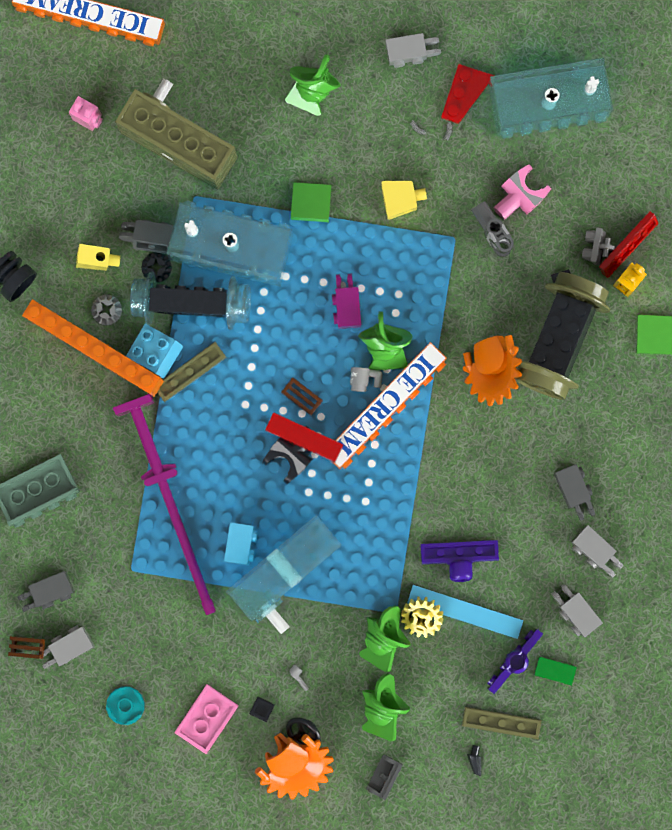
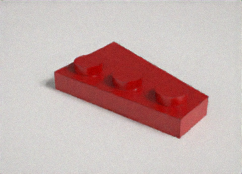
(464, 92)

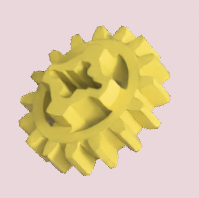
(422, 617)

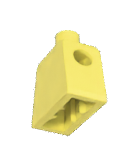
(401, 197)
(87, 258)

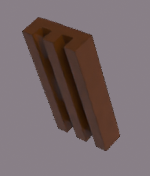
(285, 393)
(14, 646)

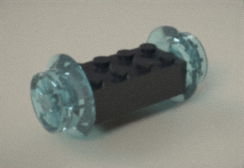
(153, 298)

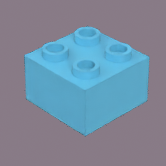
(154, 351)
(240, 544)

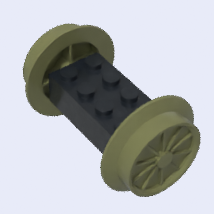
(562, 335)

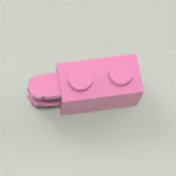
(86, 114)

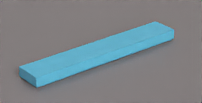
(470, 613)

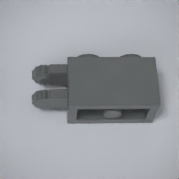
(147, 235)
(574, 489)
(48, 591)

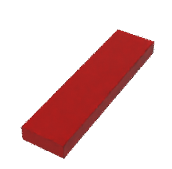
(629, 244)
(304, 437)

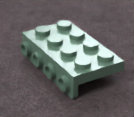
(36, 491)

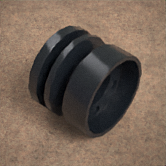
(14, 279)

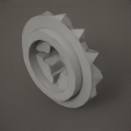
(115, 310)

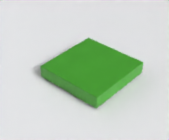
(311, 202)
(654, 334)

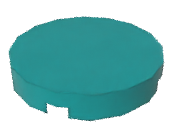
(131, 702)

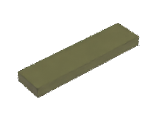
(191, 371)
(501, 723)

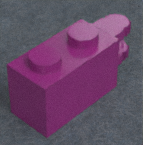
(347, 304)

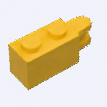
(630, 279)

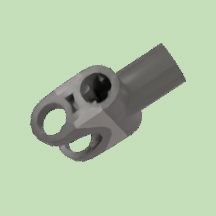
(495, 238)

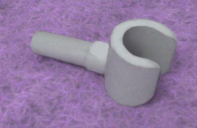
(295, 671)

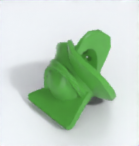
(311, 86)
(386, 345)
(384, 639)
(383, 708)

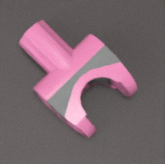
(519, 195)

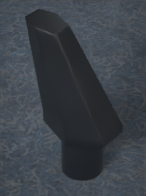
(475, 760)

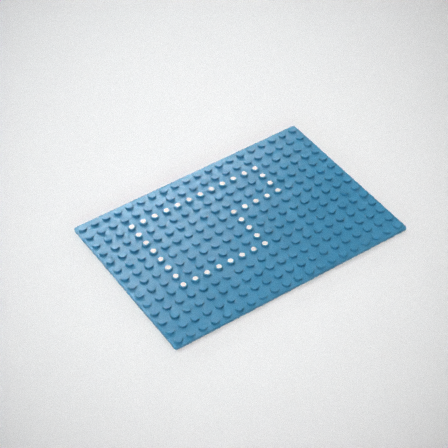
(221, 418)

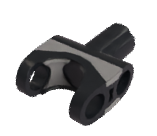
(294, 454)

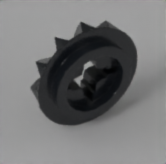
(163, 273)

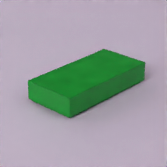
(555, 671)

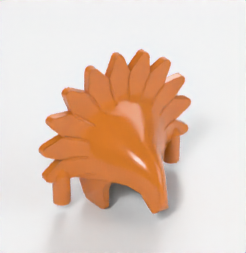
(493, 369)
(296, 767)

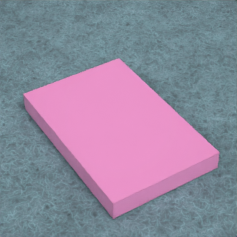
(206, 719)

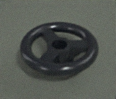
(305, 727)

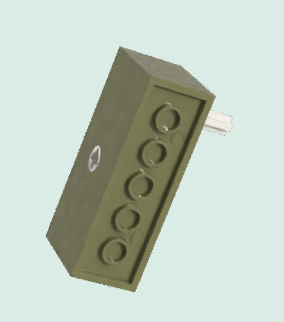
(175, 137)

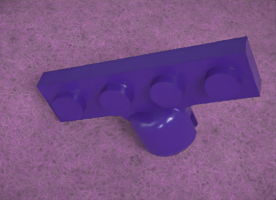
(460, 556)
(515, 661)

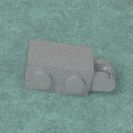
(410, 49)
(595, 549)
(578, 612)
(68, 647)

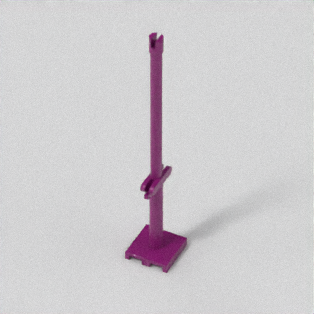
(159, 474)

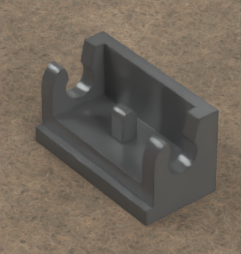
(384, 776)

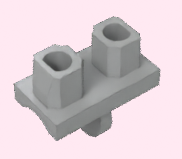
(598, 238)

